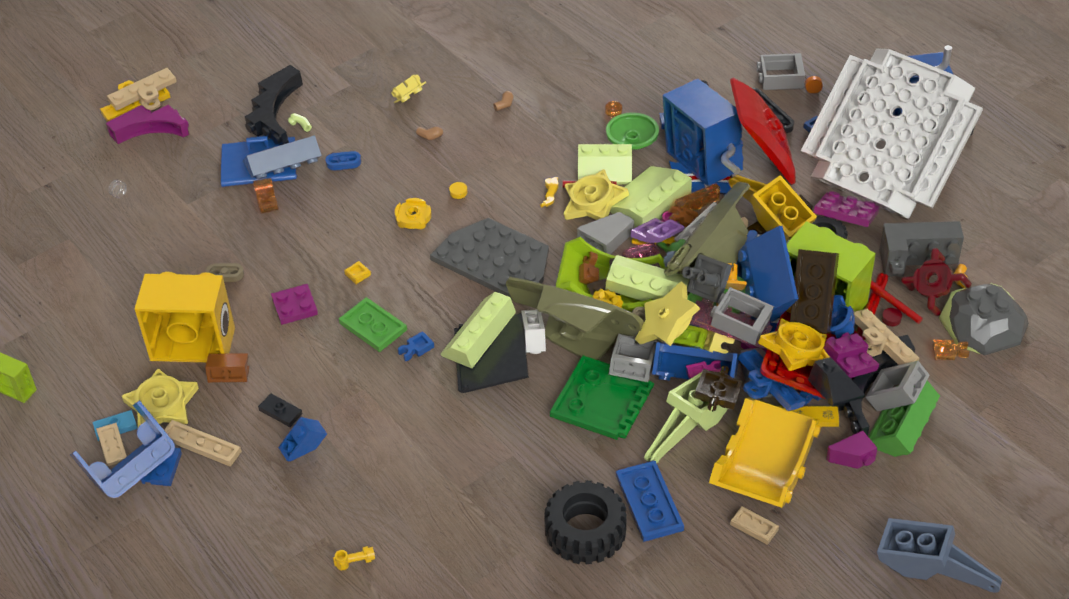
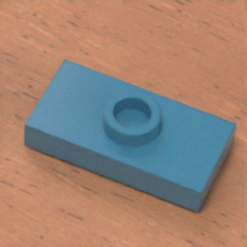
(125, 422)

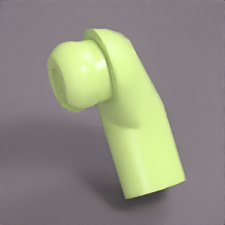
(301, 120)

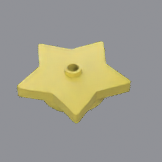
(593, 196)
(667, 316)
(163, 398)

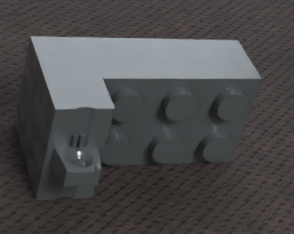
(912, 244)

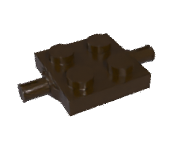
(718, 389)

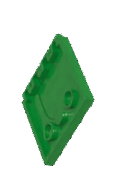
(600, 400)

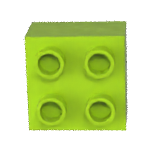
(854, 262)

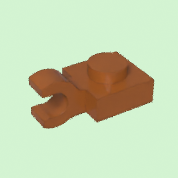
(587, 271)

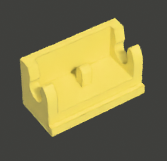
(714, 341)

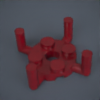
(938, 288)

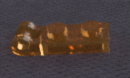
(699, 198)

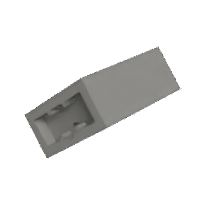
(781, 62)
(746, 304)
(628, 366)
(884, 396)

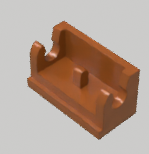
(227, 367)

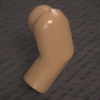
(505, 102)
(431, 133)

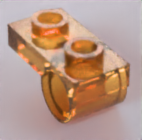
(265, 195)

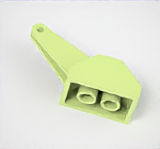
(686, 415)

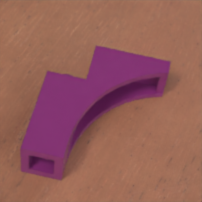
(143, 121)

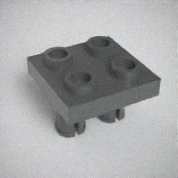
(707, 277)

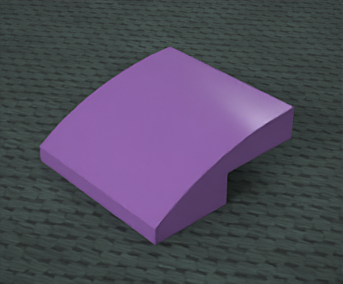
(656, 230)

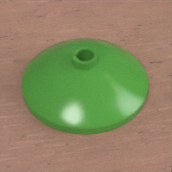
(632, 129)

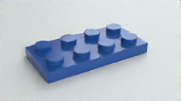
(649, 501)

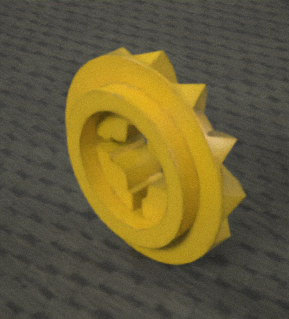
(606, 295)

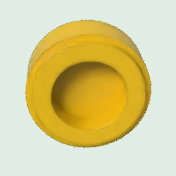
(458, 190)

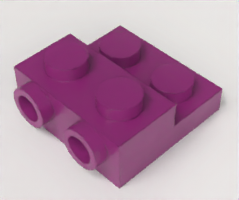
(851, 354)

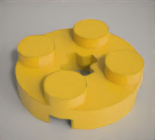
(418, 220)

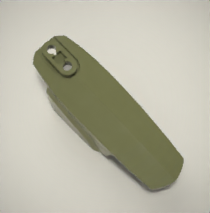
(716, 236)
(575, 320)

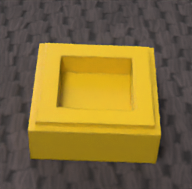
(357, 272)

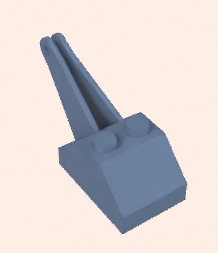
(927, 549)

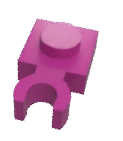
(695, 369)

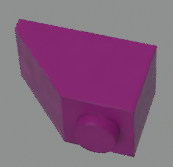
(853, 451)

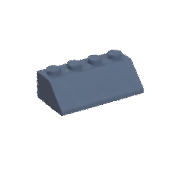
(282, 157)

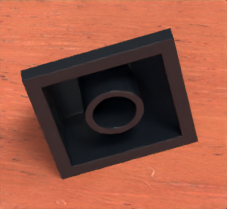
(833, 382)

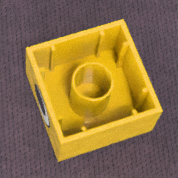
(184, 316)

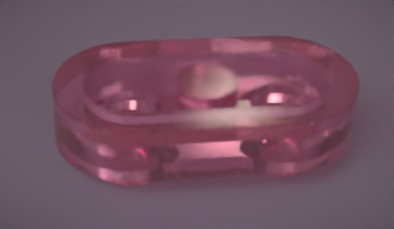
(641, 251)

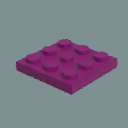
(847, 209)

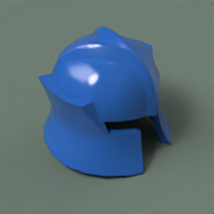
(842, 318)

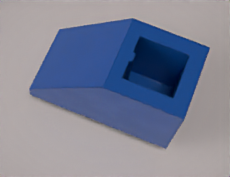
(302, 438)

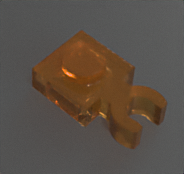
(948, 350)

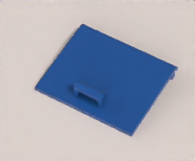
(232, 165)

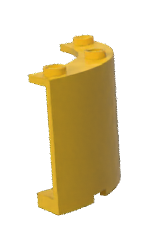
(766, 453)

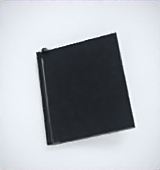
(501, 362)

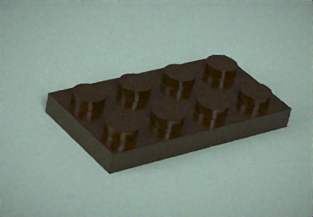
(815, 289)

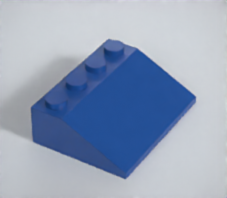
(769, 271)

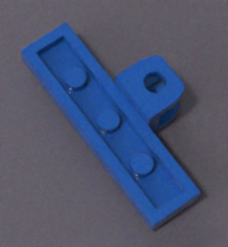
(783, 393)

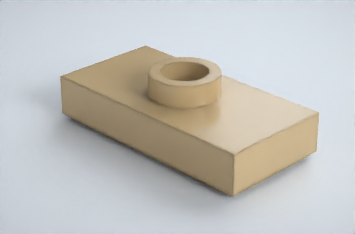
(111, 444)
(754, 525)

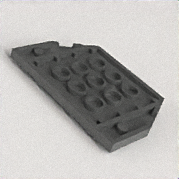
(492, 254)

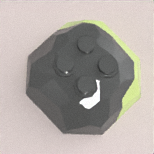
(984, 318)

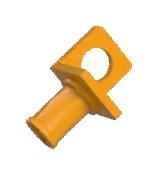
(732, 280)

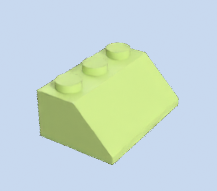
(613, 158)

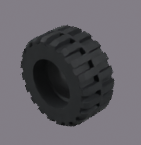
(585, 544)

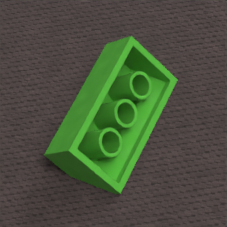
(901, 426)

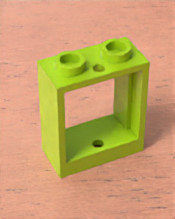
(15, 379)

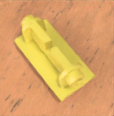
(402, 92)

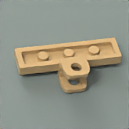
(143, 90)
(881, 338)

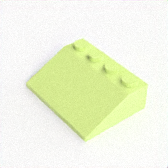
(653, 194)

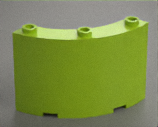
(573, 257)

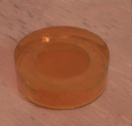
(613, 108)

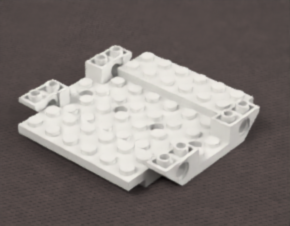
(919, 142)

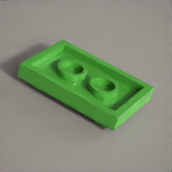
(373, 324)

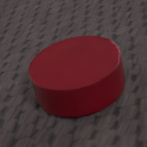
(892, 317)

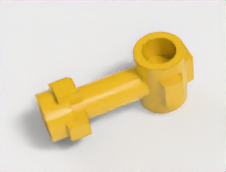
(343, 559)

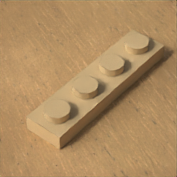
(203, 443)

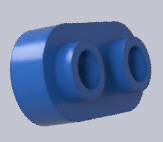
(343, 160)

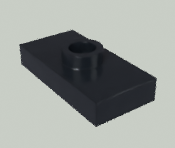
(280, 410)

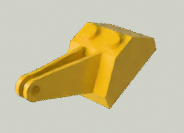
(776, 205)

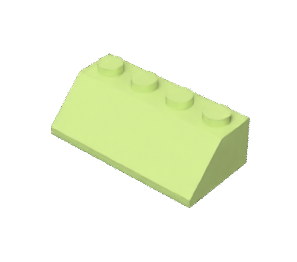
(640, 279)
(480, 330)

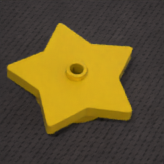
(795, 344)

